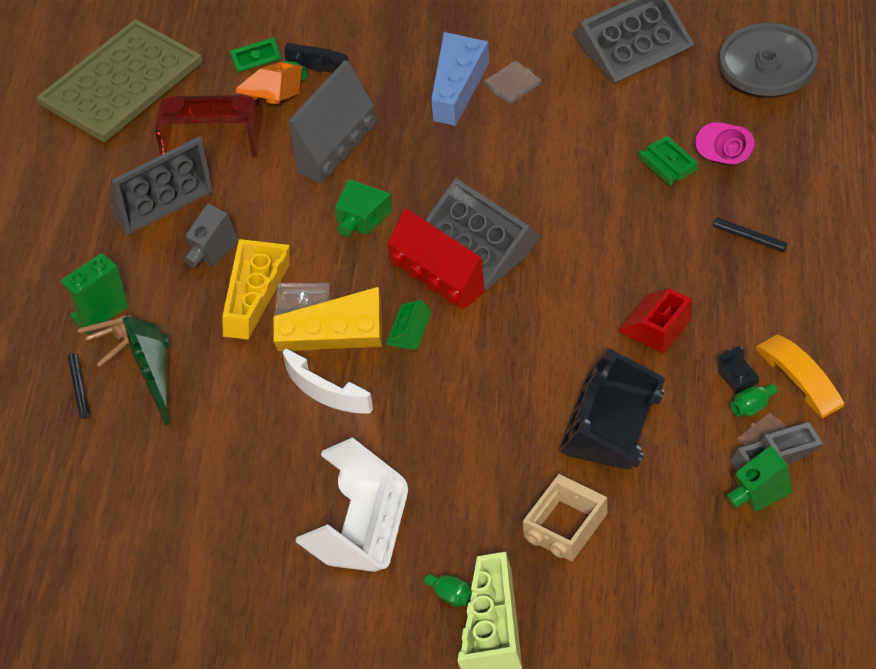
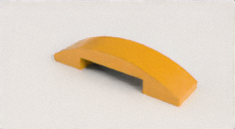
(804, 372)

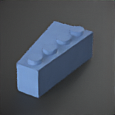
(457, 75)

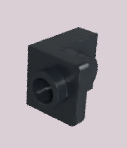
(736, 370)

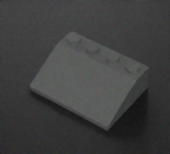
(633, 37)
(331, 123)
(160, 186)
(483, 229)

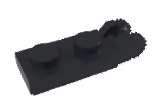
(314, 57)

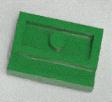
(668, 160)

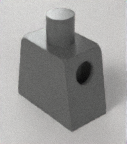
(210, 237)

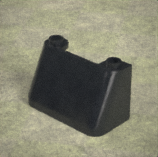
(612, 412)

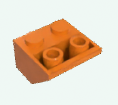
(273, 83)

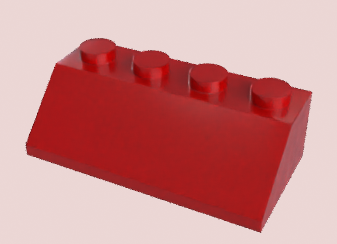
(436, 260)

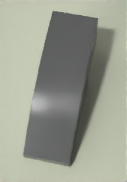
(789, 443)

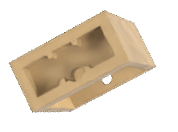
(576, 496)

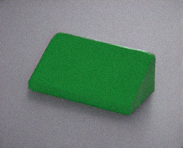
(255, 55)
(409, 325)

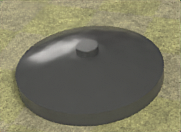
(768, 59)

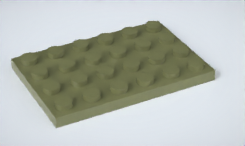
(119, 80)

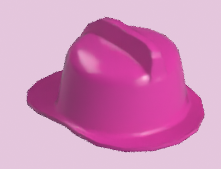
(725, 143)

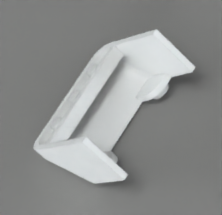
(372, 516)

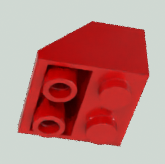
(659, 319)

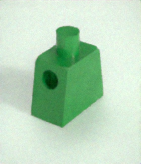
(361, 208)
(761, 481)

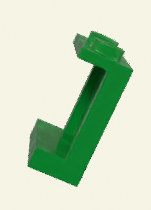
(95, 292)

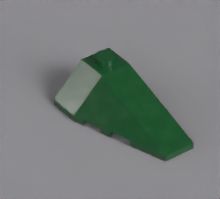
(152, 358)

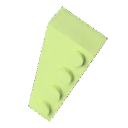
(491, 623)

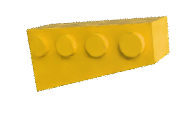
(252, 284)
(334, 324)

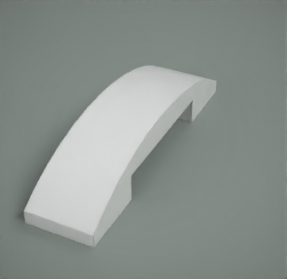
(348, 399)

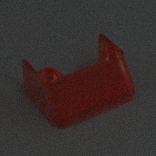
(209, 110)

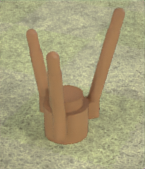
(117, 328)

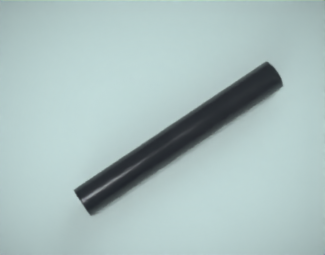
(750, 234)
(78, 386)

